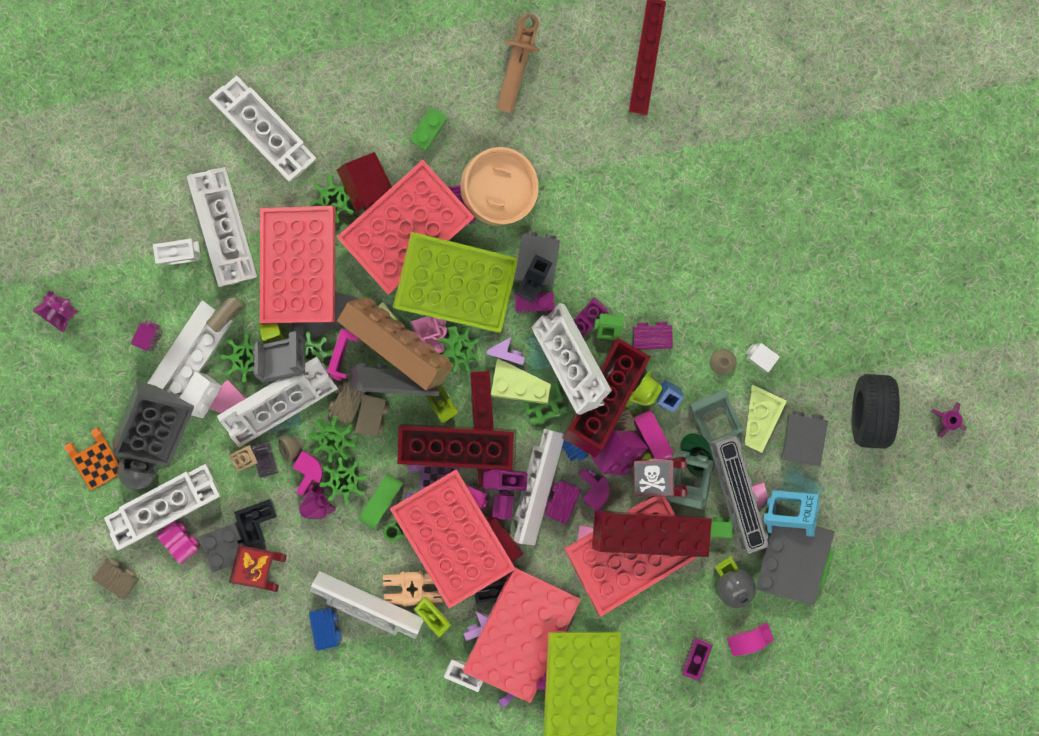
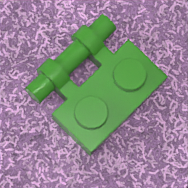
(555, 397)

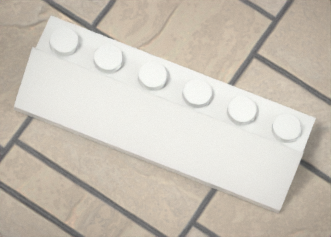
(263, 128)
(221, 226)
(188, 352)
(571, 360)
(277, 403)
(539, 482)
(162, 506)
(366, 606)

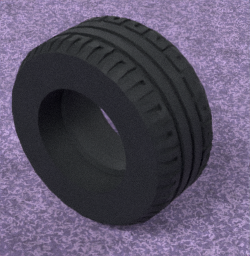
(875, 411)

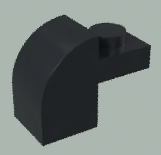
(534, 278)

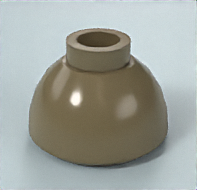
(723, 362)
(289, 447)

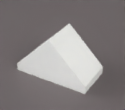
(455, 674)

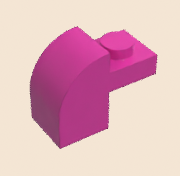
(312, 468)
(751, 640)

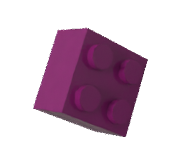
(620, 453)

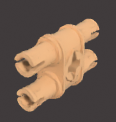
(404, 580)

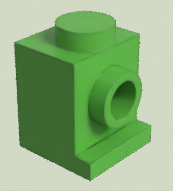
(609, 326)
(721, 528)

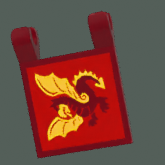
(253, 566)

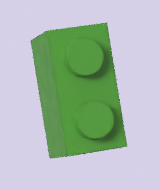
(428, 129)

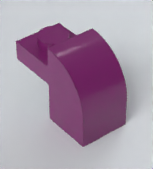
(598, 493)

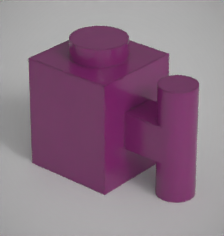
(503, 505)

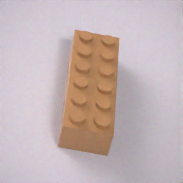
(395, 342)

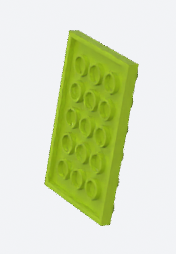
(455, 282)
(582, 683)

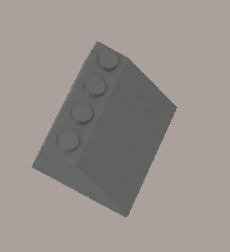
(385, 380)
(151, 425)
(795, 563)

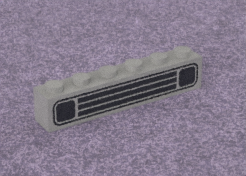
(739, 494)

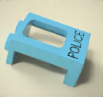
(808, 512)

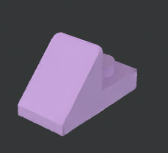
(500, 351)
(475, 630)

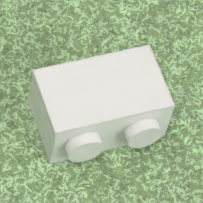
(761, 357)
(201, 393)

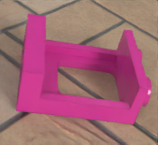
(338, 354)

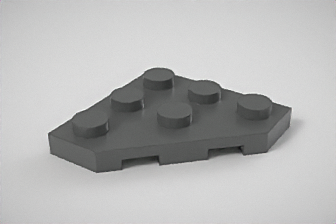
(320, 328)

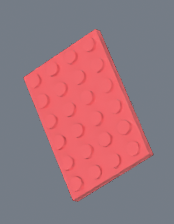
(413, 204)
(297, 264)
(452, 538)
(620, 576)
(515, 636)

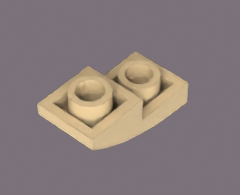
(243, 458)

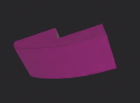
(586, 318)

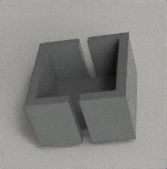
(222, 546)

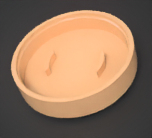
(499, 186)

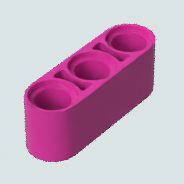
(653, 435)

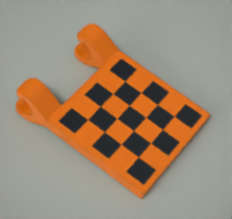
(95, 463)

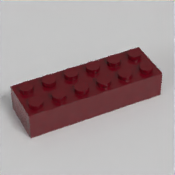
(622, 371)
(456, 446)
(651, 534)

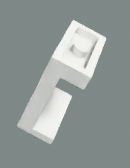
(176, 252)

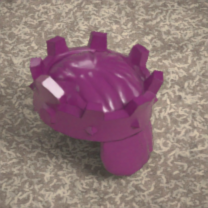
(55, 310)

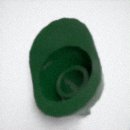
(696, 445)

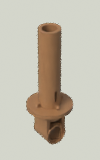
(521, 47)

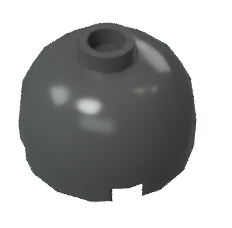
(136, 474)
(736, 588)

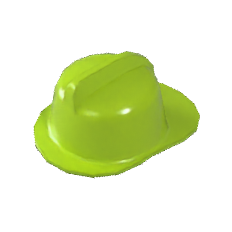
(646, 392)

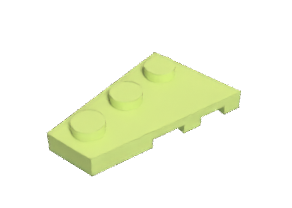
(517, 384)
(762, 417)

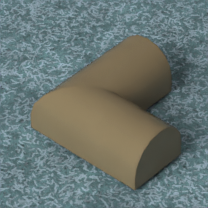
(225, 313)

